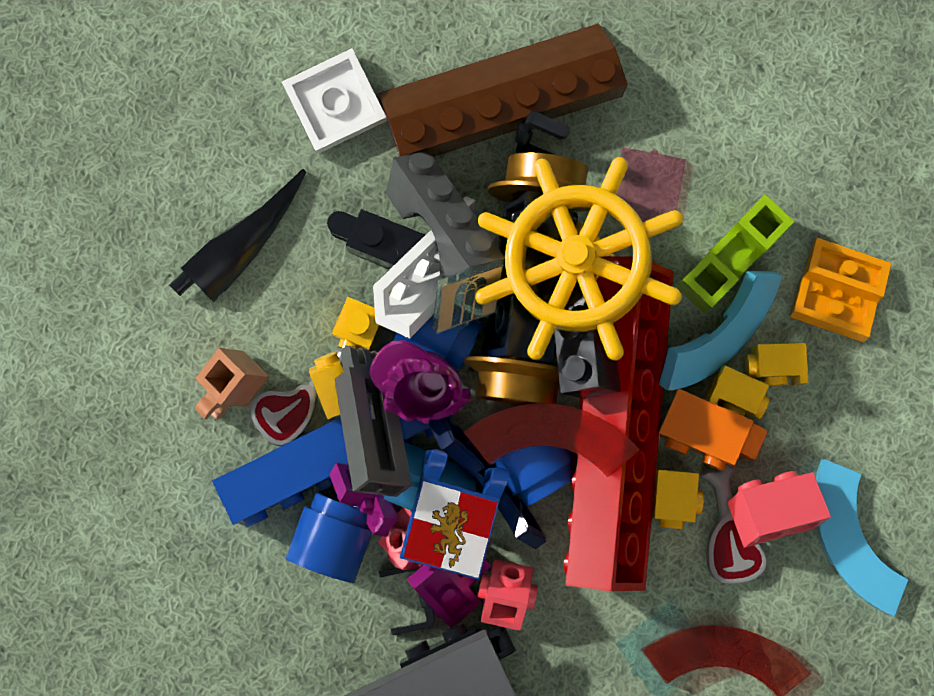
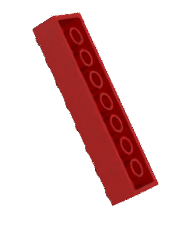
(615, 512)

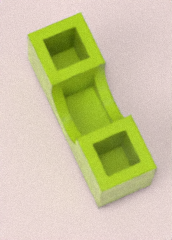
(734, 253)

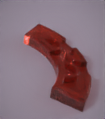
(556, 427)
(725, 647)

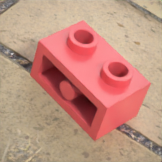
(778, 508)

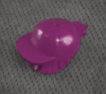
(417, 382)

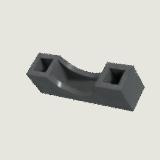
(422, 189)

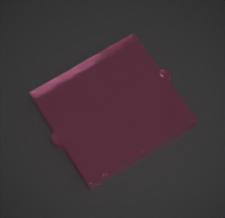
(651, 182)

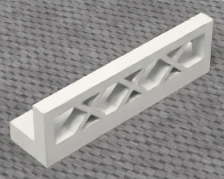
(413, 285)

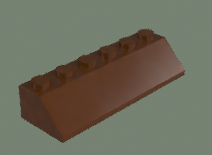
(502, 90)

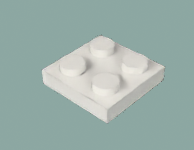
(334, 101)

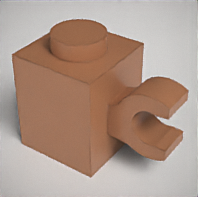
(230, 381)

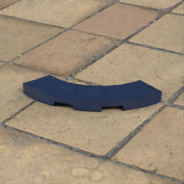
(518, 516)

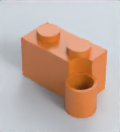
(710, 431)

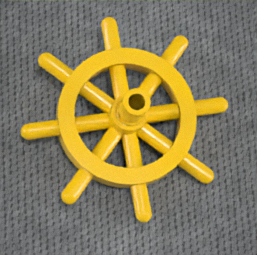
(578, 258)

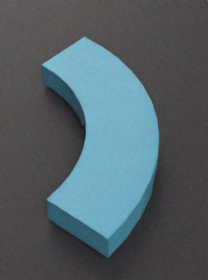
(709, 353)
(847, 546)

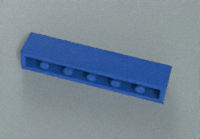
(290, 470)

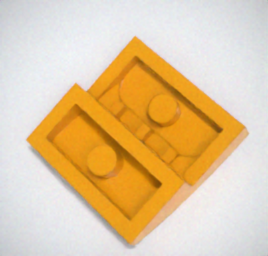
(840, 290)

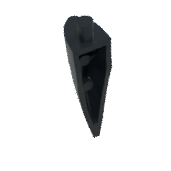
(229, 253)

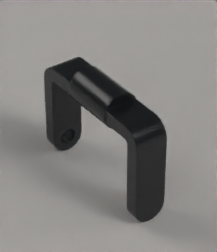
(540, 122)
(427, 608)

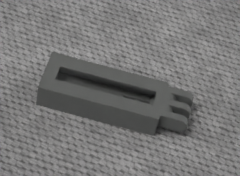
(372, 445)

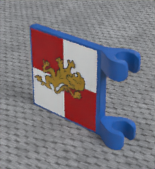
(451, 523)

